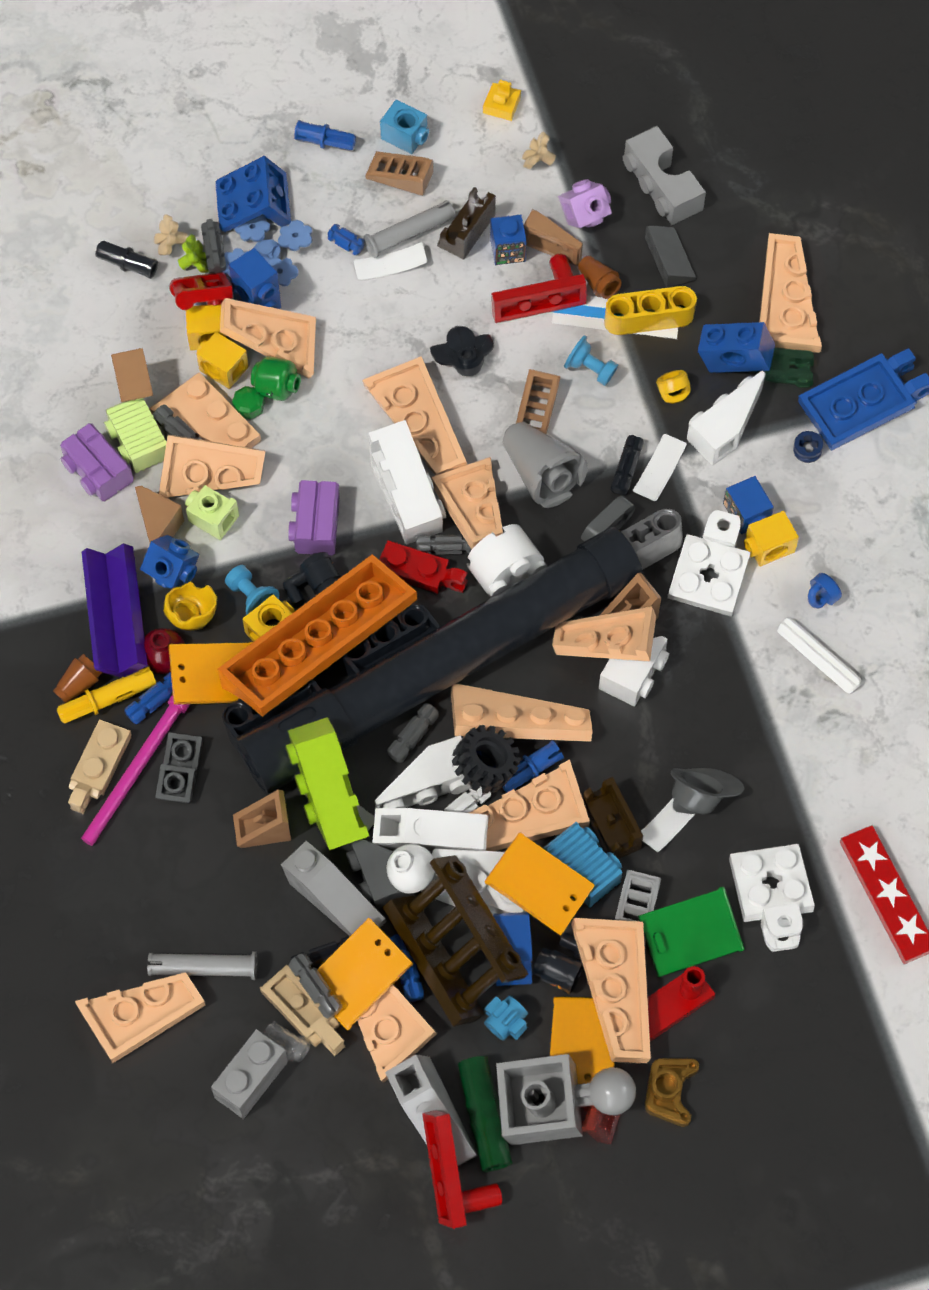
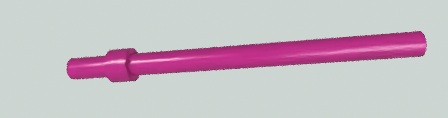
(133, 771)

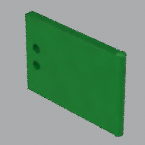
(691, 932)

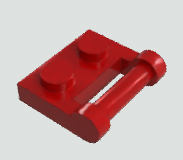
(200, 288)

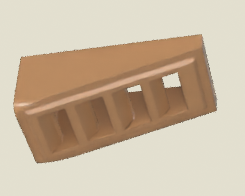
(407, 182)
(550, 238)
(543, 380)

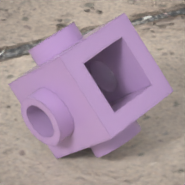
(585, 204)

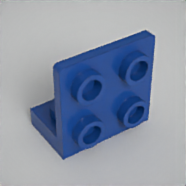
(251, 192)

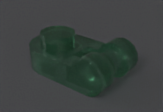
(782, 373)

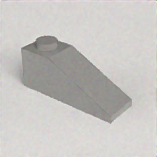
(328, 889)

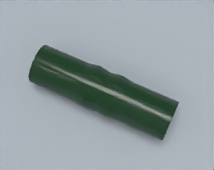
(484, 1113)

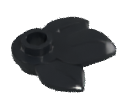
(463, 350)

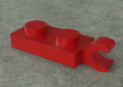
(422, 568)

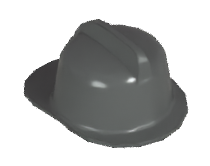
(702, 789)

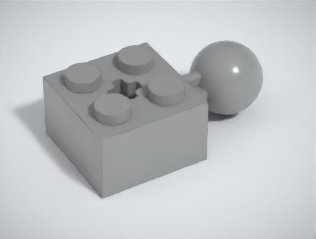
(559, 1116)

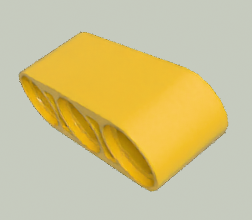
(662, 301)

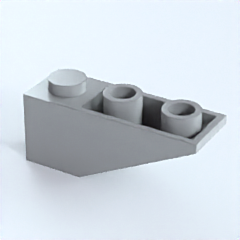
(422, 1091)

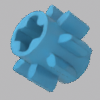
(505, 1018)

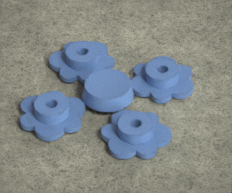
(292, 236)

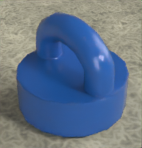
(825, 588)

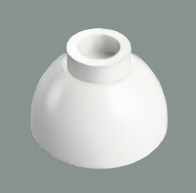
(410, 868)

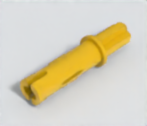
(107, 695)

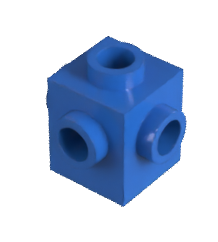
(170, 562)

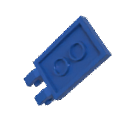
(863, 398)

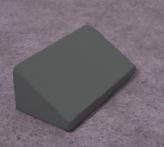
(669, 255)

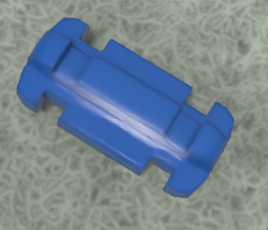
(346, 239)

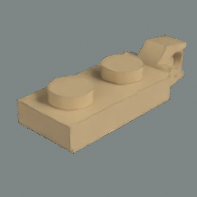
(97, 764)
(301, 1012)

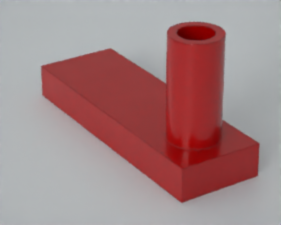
(541, 297)
(677, 1000)
(450, 1200)

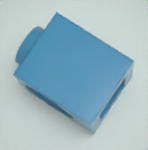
(404, 127)

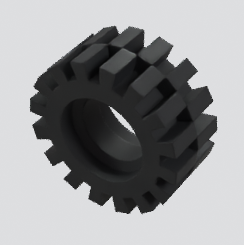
(493, 745)

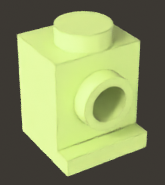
(213, 520)

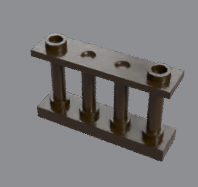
(430, 954)

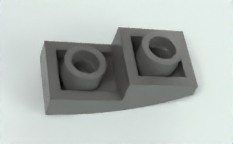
(179, 768)

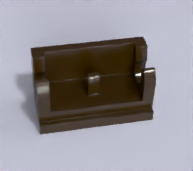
(468, 224)
(612, 820)

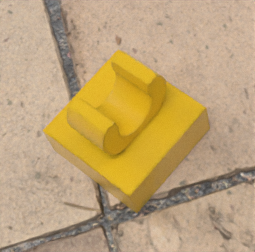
(502, 100)

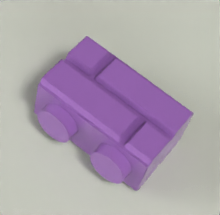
(96, 463)
(316, 517)

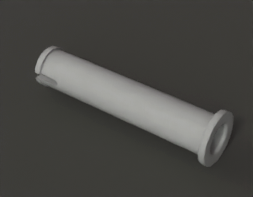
(409, 228)
(203, 964)

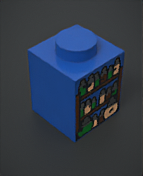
(508, 239)
(748, 502)

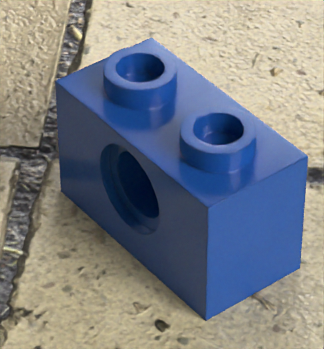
(255, 280)
(736, 347)

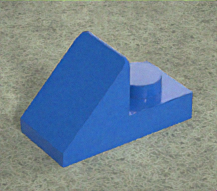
(517, 931)

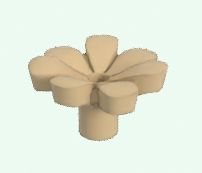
(538, 152)
(168, 235)

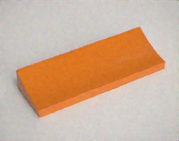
(316, 635)

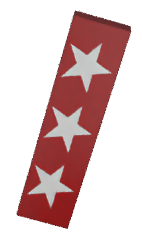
(887, 893)

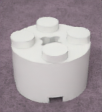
(504, 560)

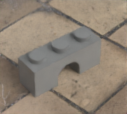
(673, 195)

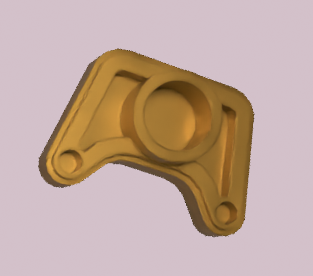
(665, 1089)

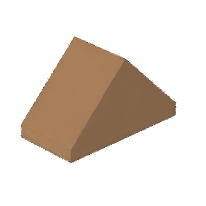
(132, 375)
(159, 514)
(635, 595)
(263, 822)

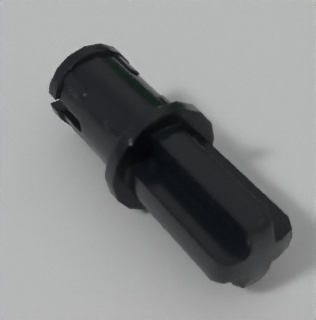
(126, 259)

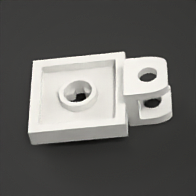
(712, 551)
(778, 907)

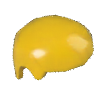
(190, 606)

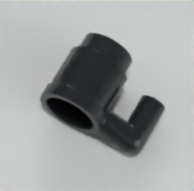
(317, 571)
(559, 968)

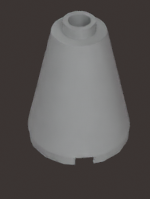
(544, 464)

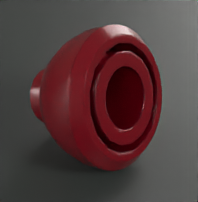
(157, 649)

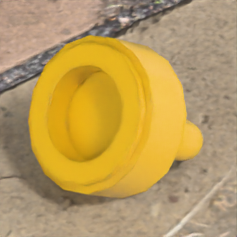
(673, 382)

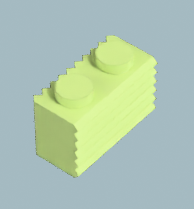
(137, 434)

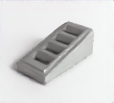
(639, 881)

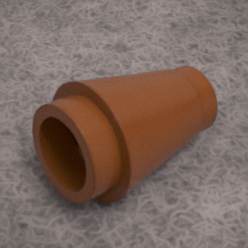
(601, 278)
(77, 678)

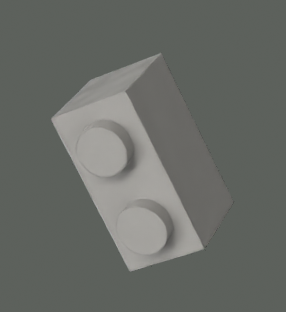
(249, 1074)

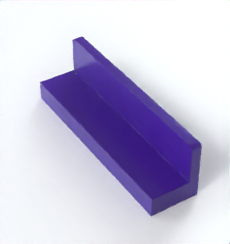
(114, 611)

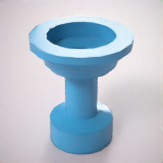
(581, 355)
(240, 580)

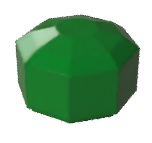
(248, 402)

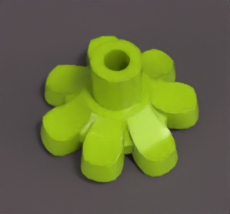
(194, 255)

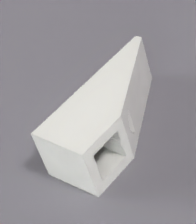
(722, 426)
(425, 778)
(429, 829)

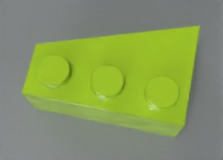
(326, 783)

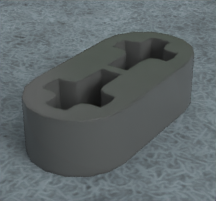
(613, 515)

